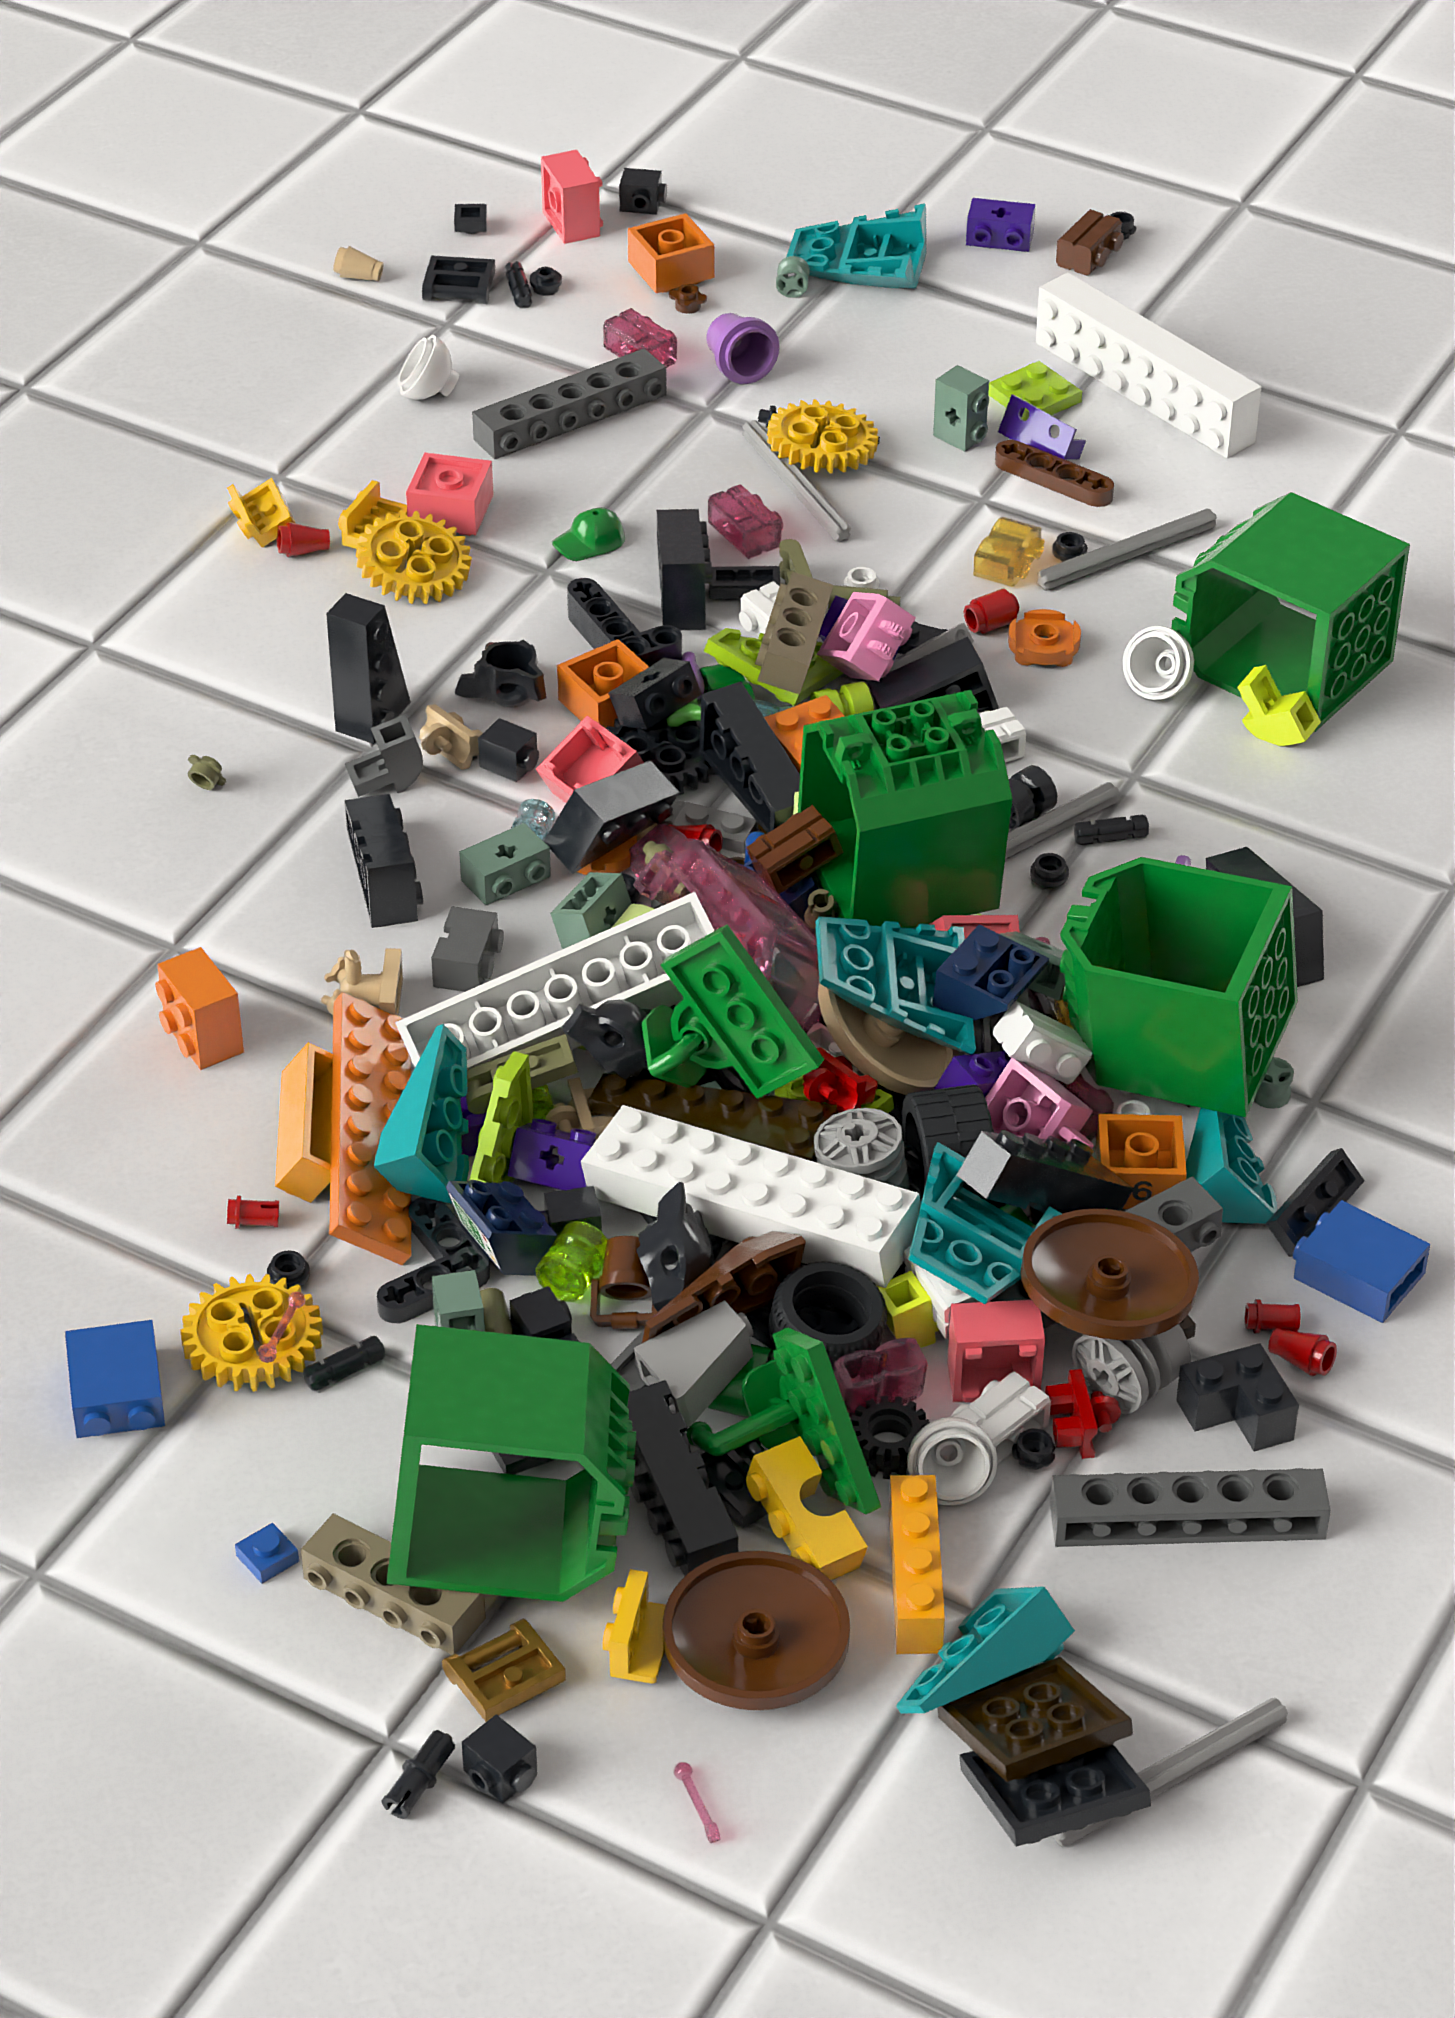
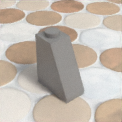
(697, 1358)

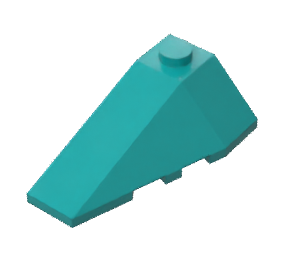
(423, 1134)
(1229, 1168)
(998, 1639)

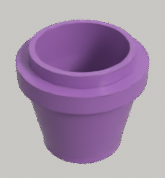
(743, 347)

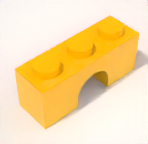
(780, 1481)

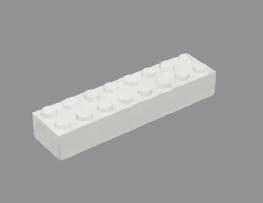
(1148, 365)
(542, 996)
(753, 1191)

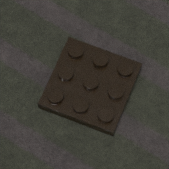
(1036, 1719)

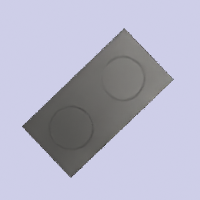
(468, 951)

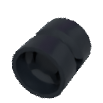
(1031, 795)

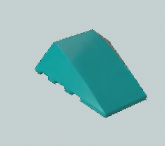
(867, 252)
(893, 975)
(966, 1236)

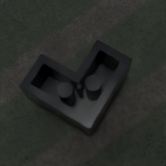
(1239, 1388)

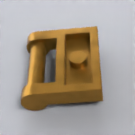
(510, 1678)

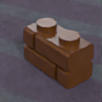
(1089, 242)
(795, 849)

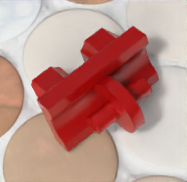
(838, 1084)
(1085, 1413)

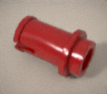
(252, 1212)
(1271, 1316)

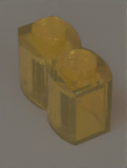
(1008, 551)

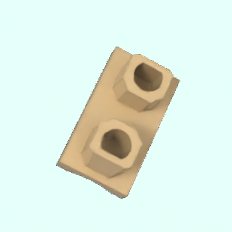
(449, 736)
(578, 1112)

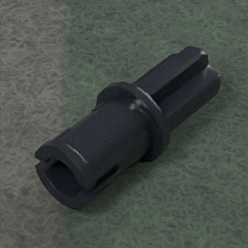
(419, 1774)

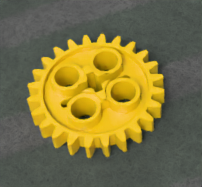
(802, 428)
(430, 570)
(223, 1344)

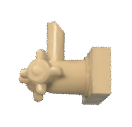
(376, 989)

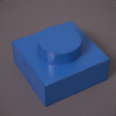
(267, 1552)

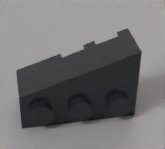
(935, 675)
(609, 814)

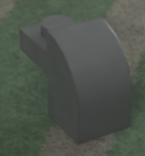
(395, 762)

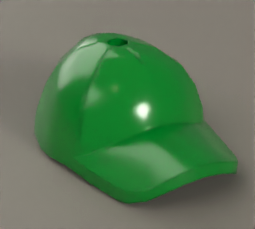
(591, 534)

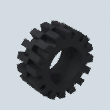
(882, 1418)

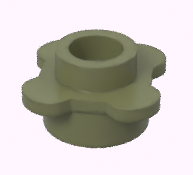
(205, 772)

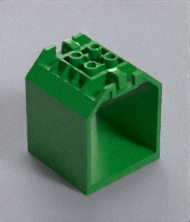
(1310, 559)
(915, 808)
(1181, 981)
(501, 1528)

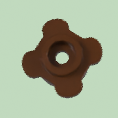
(687, 298)

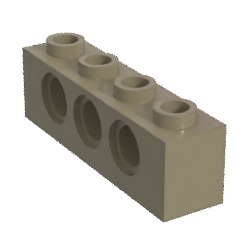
(793, 632)
(356, 1566)

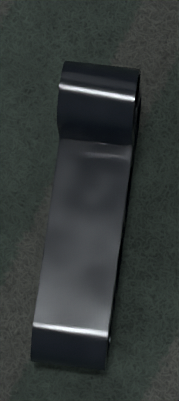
(603, 622)

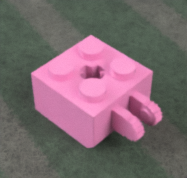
(867, 636)
(1035, 1104)

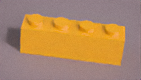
(305, 1124)
(916, 1564)

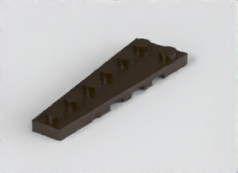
(766, 1121)

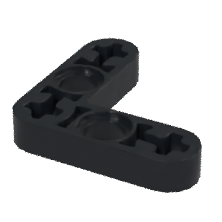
(408, 1290)

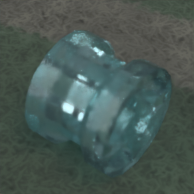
(536, 815)

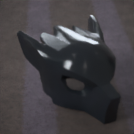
(505, 675)
(611, 1035)
(675, 1247)

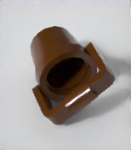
(621, 1280)

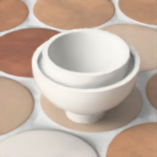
(428, 370)
(1146, 659)
(958, 1475)

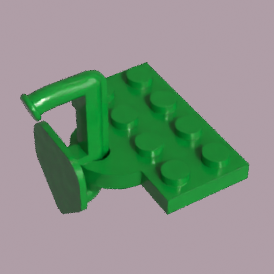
(734, 1014)
(793, 1399)

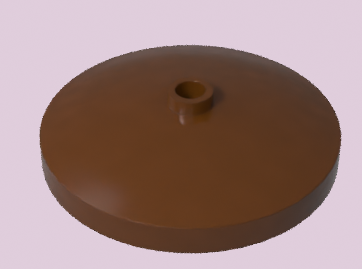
(1109, 1274)
(756, 1630)

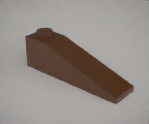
(742, 1278)

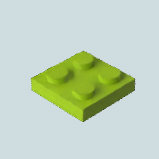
(1037, 386)

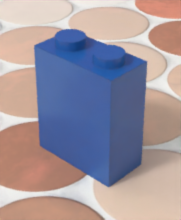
(1361, 1260)
(114, 1378)

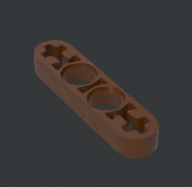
(1022, 459)

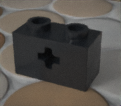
(655, 693)

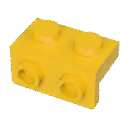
(260, 511)
(363, 511)
(637, 1634)

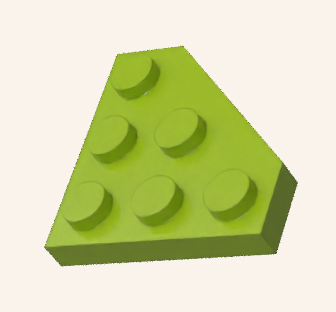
(741, 654)
(508, 1109)

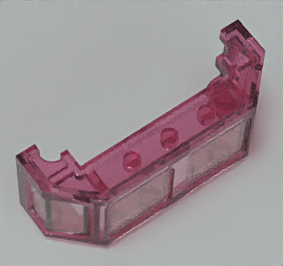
(755, 913)

